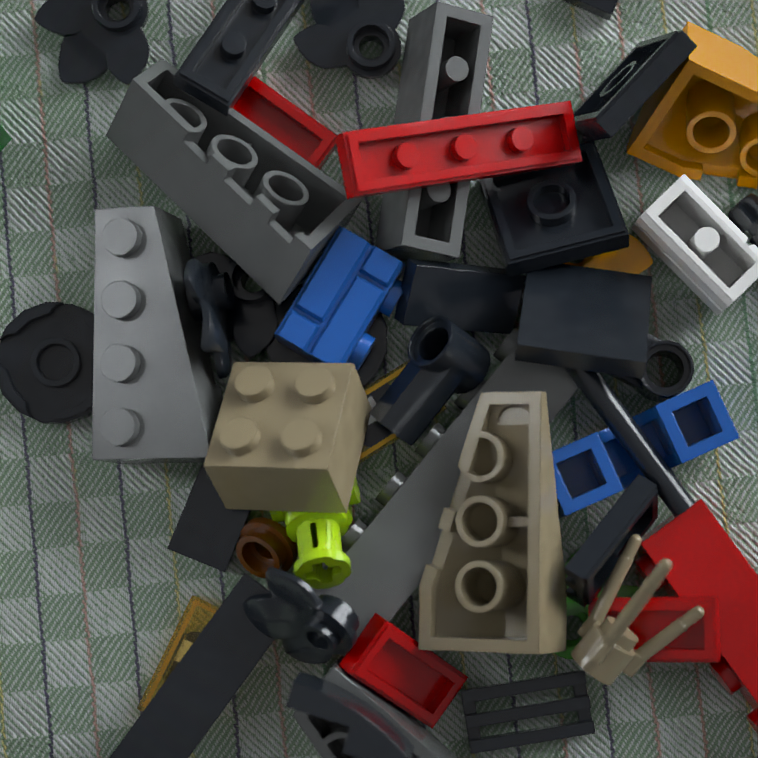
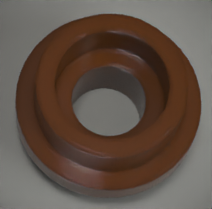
(265, 545)

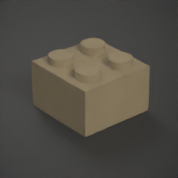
(289, 437)

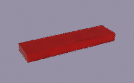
(457, 149)

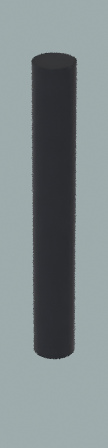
(632, 439)

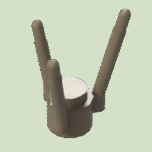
(609, 643)

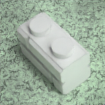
(699, 244)

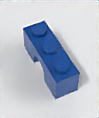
(676, 428)

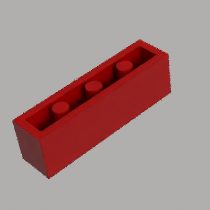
(712, 565)

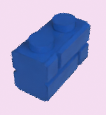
(342, 301)

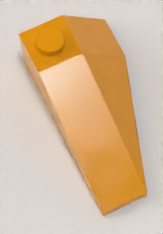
(704, 114)

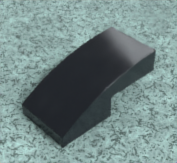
(369, 730)

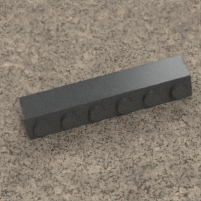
(403, 537)

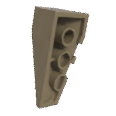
(500, 544)

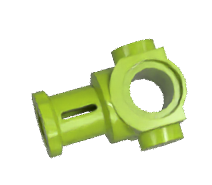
(318, 542)

